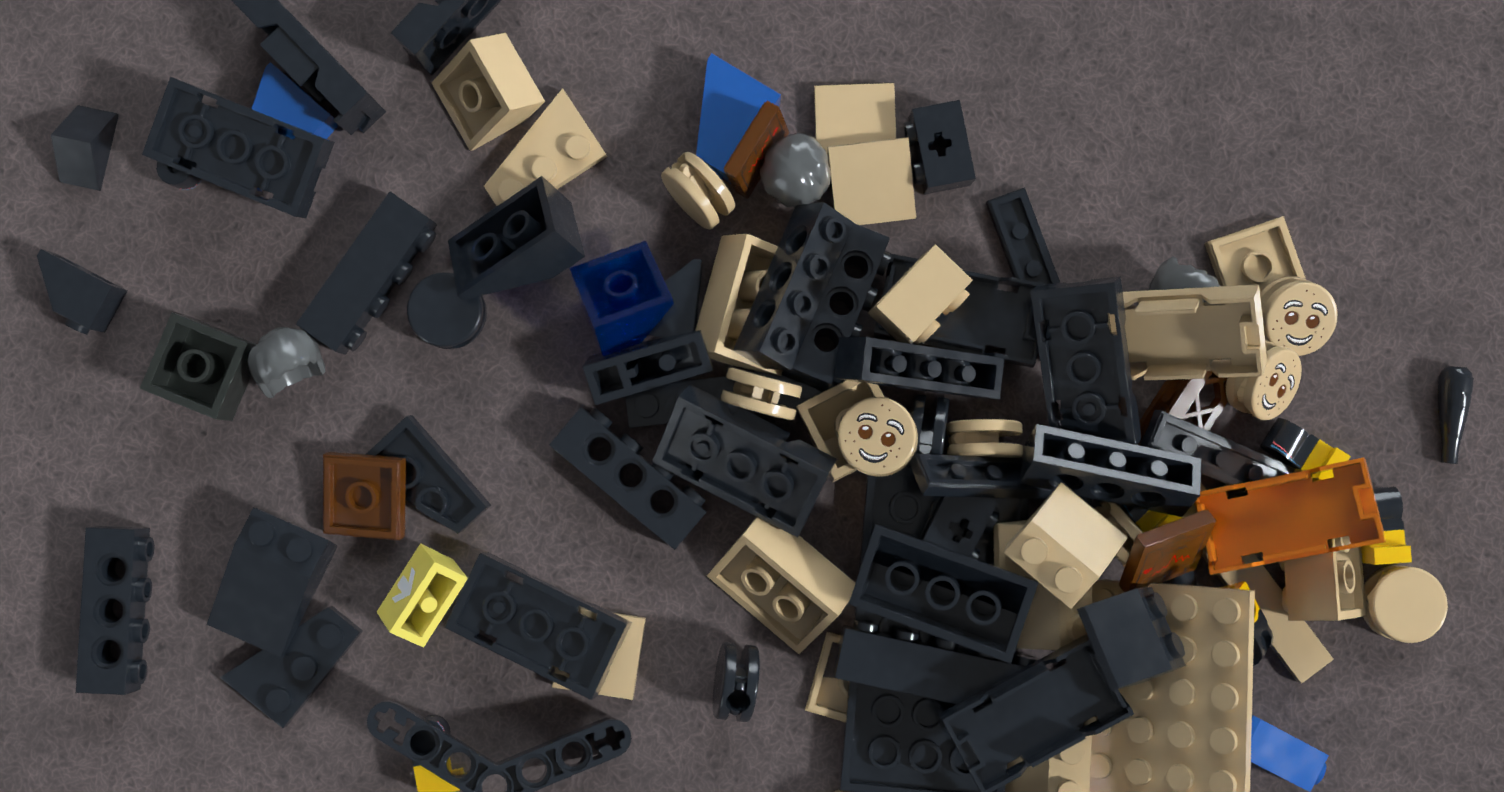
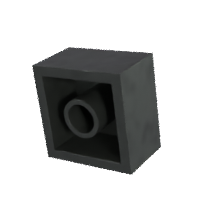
(199, 368)

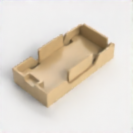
(1184, 334)

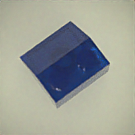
(622, 296)

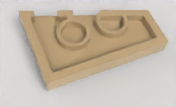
(554, 147)

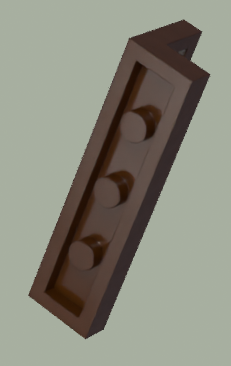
(1181, 394)

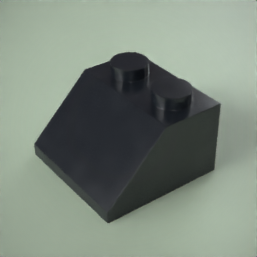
(1132, 637)

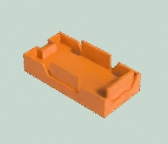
(1291, 516)

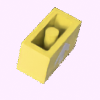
(421, 595)

